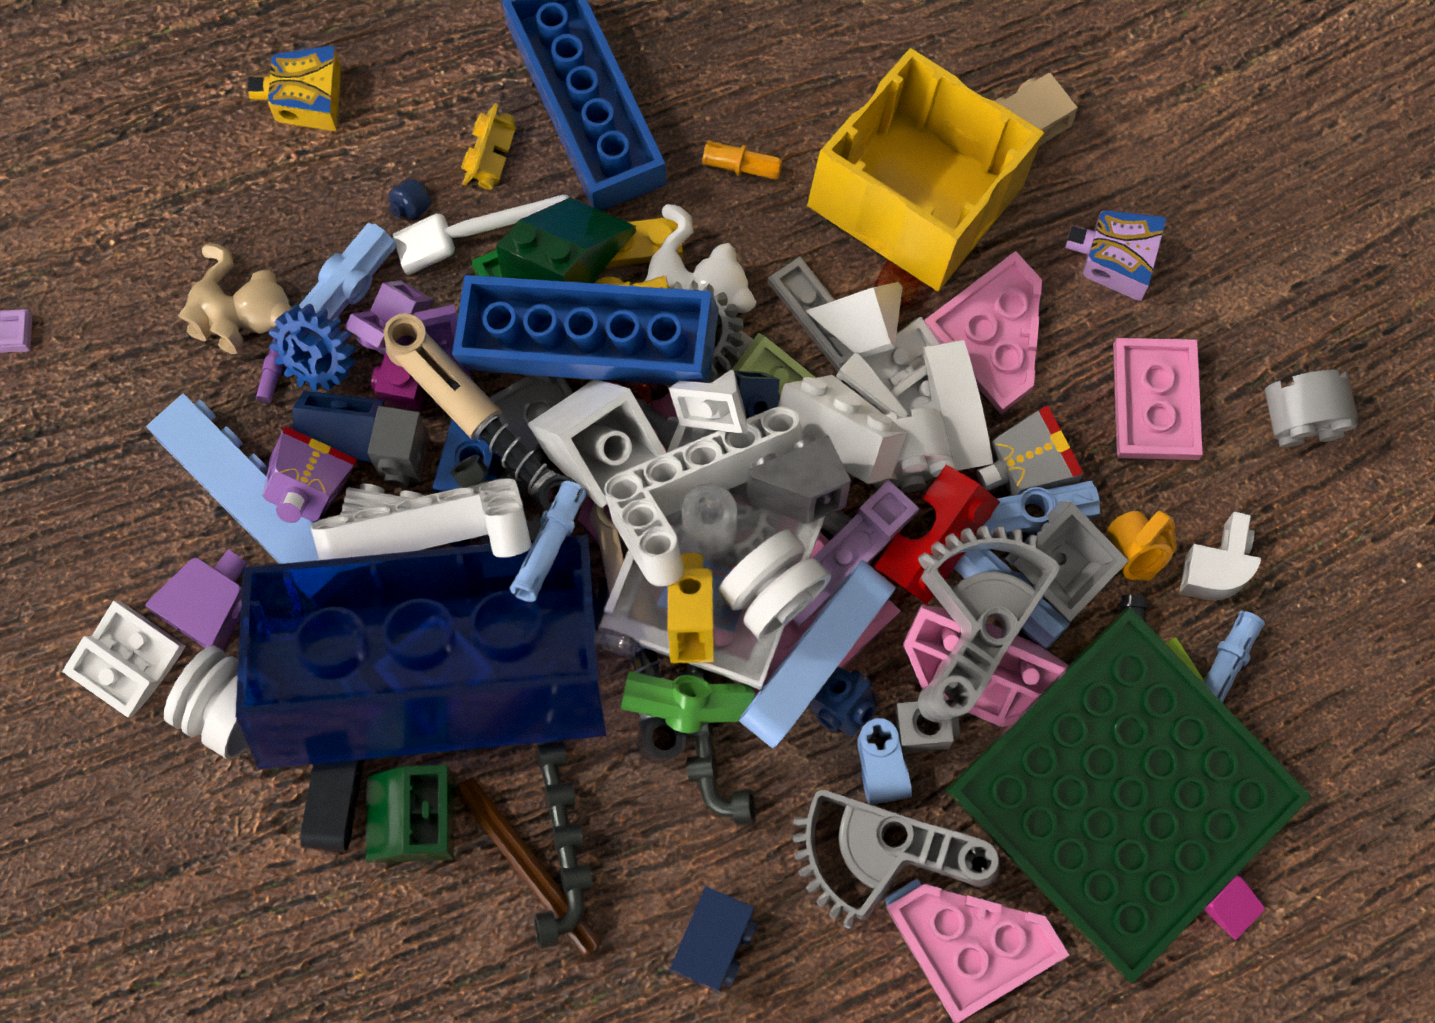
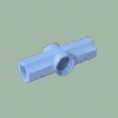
(348, 275)
(1012, 511)
(1043, 624)

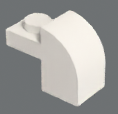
(1221, 572)

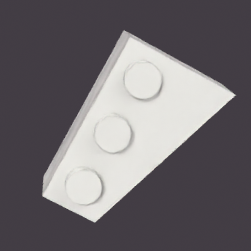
(860, 433)

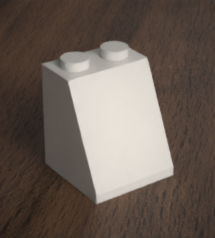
(596, 435)

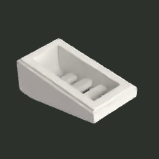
(865, 382)

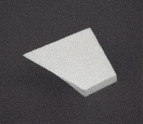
(863, 320)

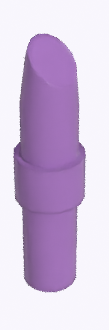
(269, 377)

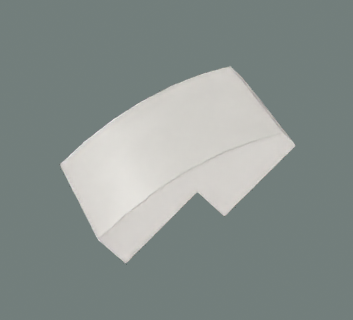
(904, 366)
(124, 659)

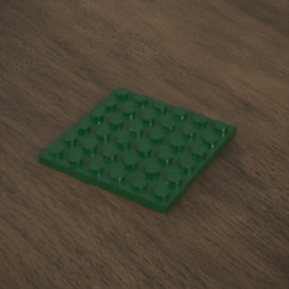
(1128, 794)

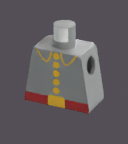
(1031, 456)

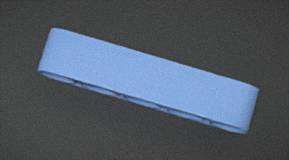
(817, 654)

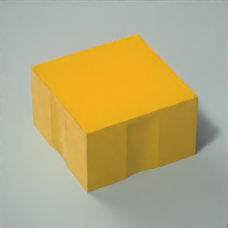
(923, 169)

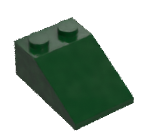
(562, 243)

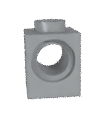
(913, 740)

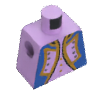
(1119, 250)

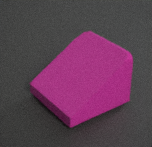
(1235, 907)

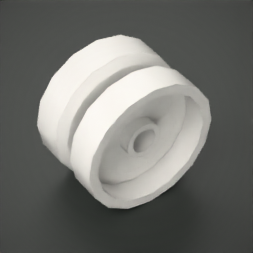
(774, 584)

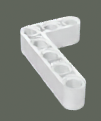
(656, 488)
(429, 522)

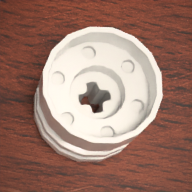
(206, 702)

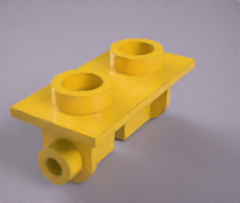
(481, 161)

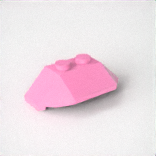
(1015, 684)

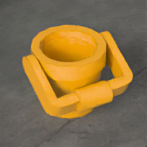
(1143, 542)

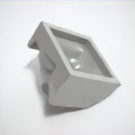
(1083, 557)

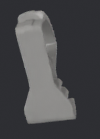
(970, 604)
(877, 863)

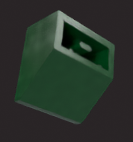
(410, 814)

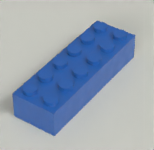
(586, 99)
(585, 330)

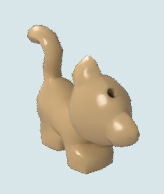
(251, 307)

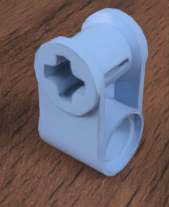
(883, 770)

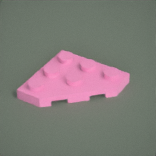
(999, 329)
(973, 946)

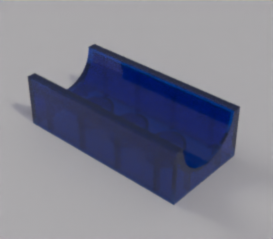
(415, 655)

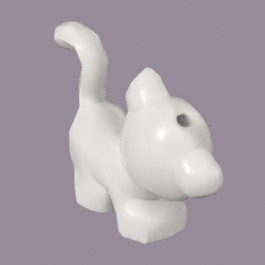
(719, 269)

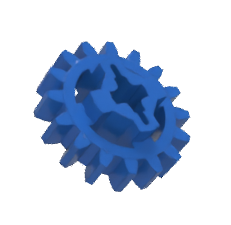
(312, 347)

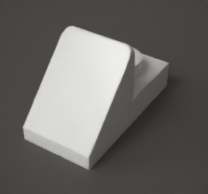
(710, 405)

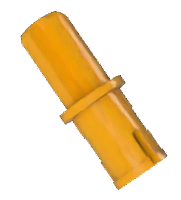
(741, 160)

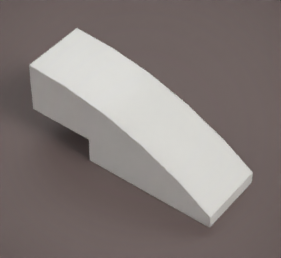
(958, 399)

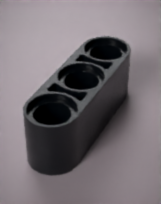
(331, 805)

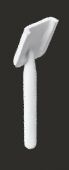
(432, 238)

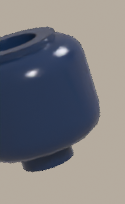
(409, 199)

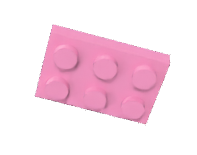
(1157, 399)

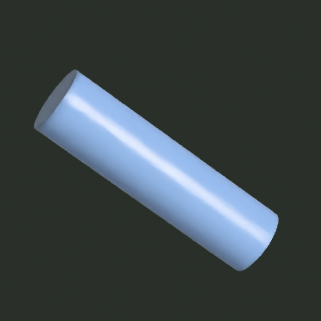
(902, 892)

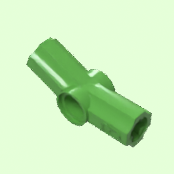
(686, 700)

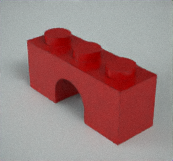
(958, 506)

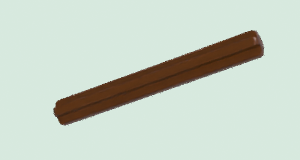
(524, 861)

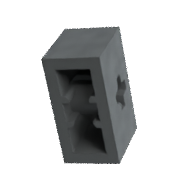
(399, 446)

